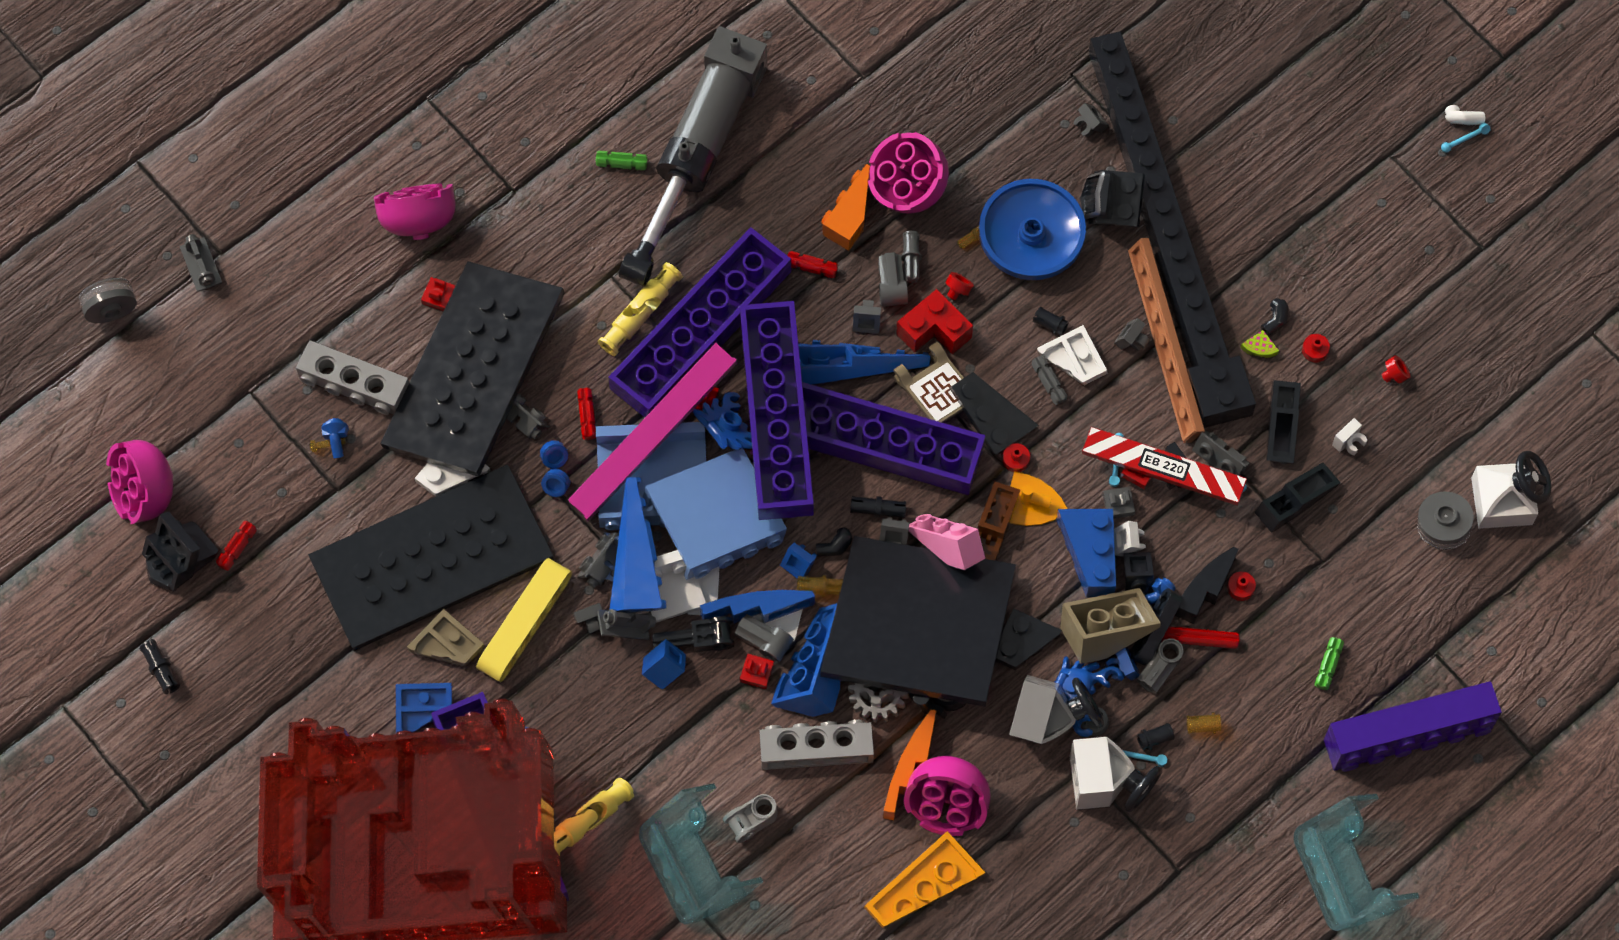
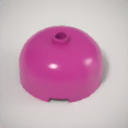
(899, 166)
(416, 210)
(147, 476)
(951, 782)

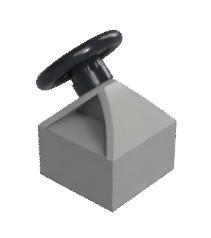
(1047, 713)

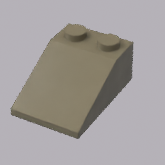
(1107, 623)

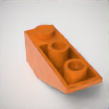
(847, 219)

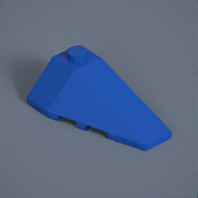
(802, 687)

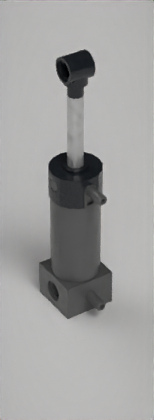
(731, 74)

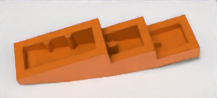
(913, 755)

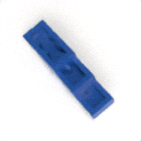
(768, 604)

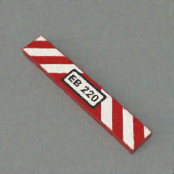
(1164, 466)

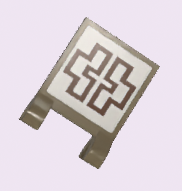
(931, 386)

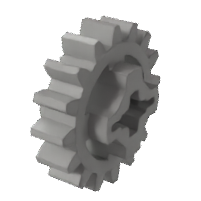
(877, 702)

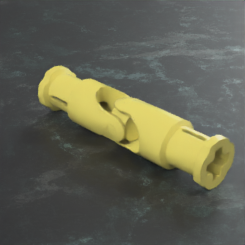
(642, 306)
(603, 806)

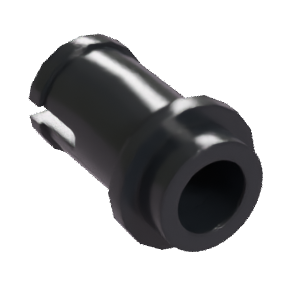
(1051, 321)
(1155, 736)

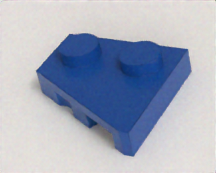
(417, 703)

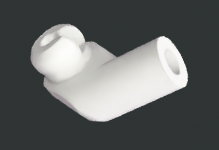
(1455, 116)

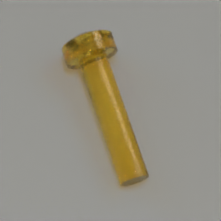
(322, 444)

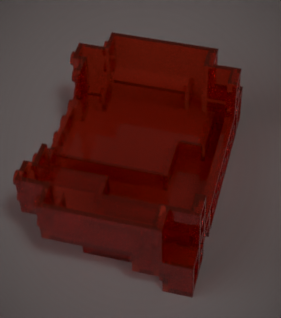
(411, 832)

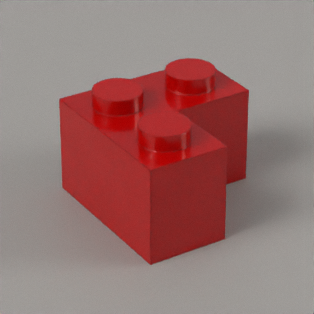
(936, 319)

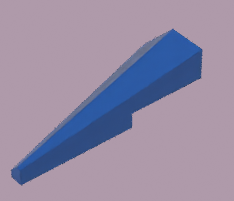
(848, 361)
(634, 574)

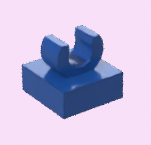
(798, 561)
(1125, 663)

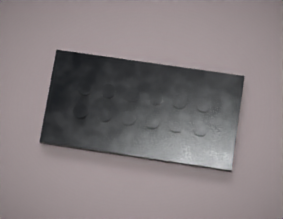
(472, 368)
(430, 557)

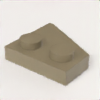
(446, 641)

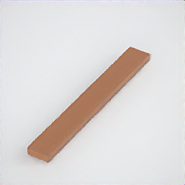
(1166, 340)

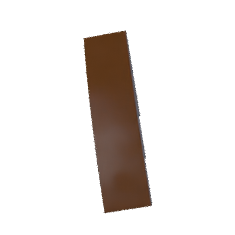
(996, 518)

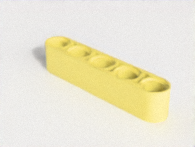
(524, 620)

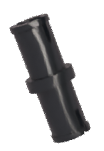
(878, 507)
(159, 666)

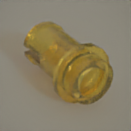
(1204, 723)

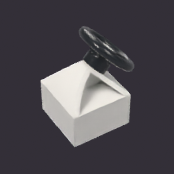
(1507, 491)
(1103, 770)

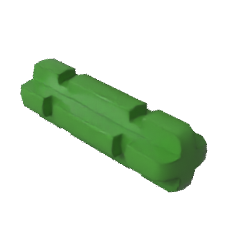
(621, 160)
(1329, 663)

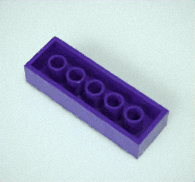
(1412, 726)

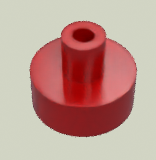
(958, 285)
(1315, 348)
(1396, 370)
(1016, 457)
(1241, 586)

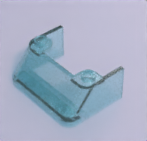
(683, 862)
(1336, 869)

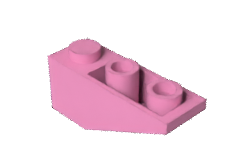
(950, 541)

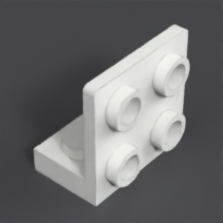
(680, 594)

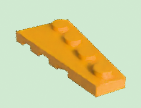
(931, 876)

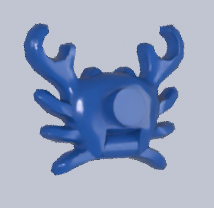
(724, 423)
(1089, 679)

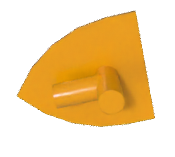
(1036, 501)

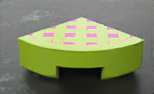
(1260, 346)

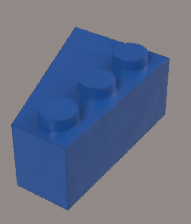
(1091, 546)

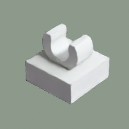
(1348, 435)
(1127, 538)

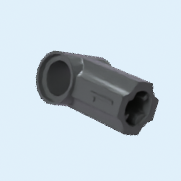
(892, 286)
(770, 641)
(1160, 667)

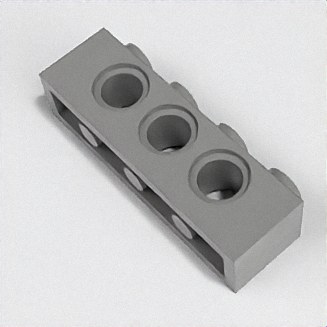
(318, 357)
(804, 755)

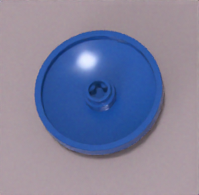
(1032, 229)

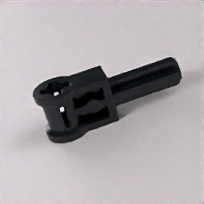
(703, 635)

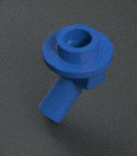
(334, 430)
(1158, 587)

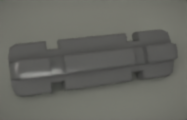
(1049, 380)

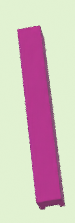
(652, 431)

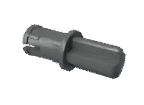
(911, 256)

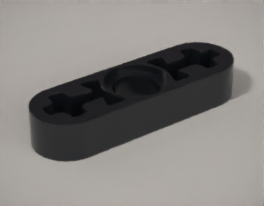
(1165, 610)

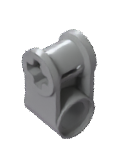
(749, 817)

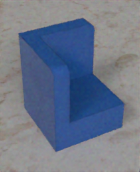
(664, 664)

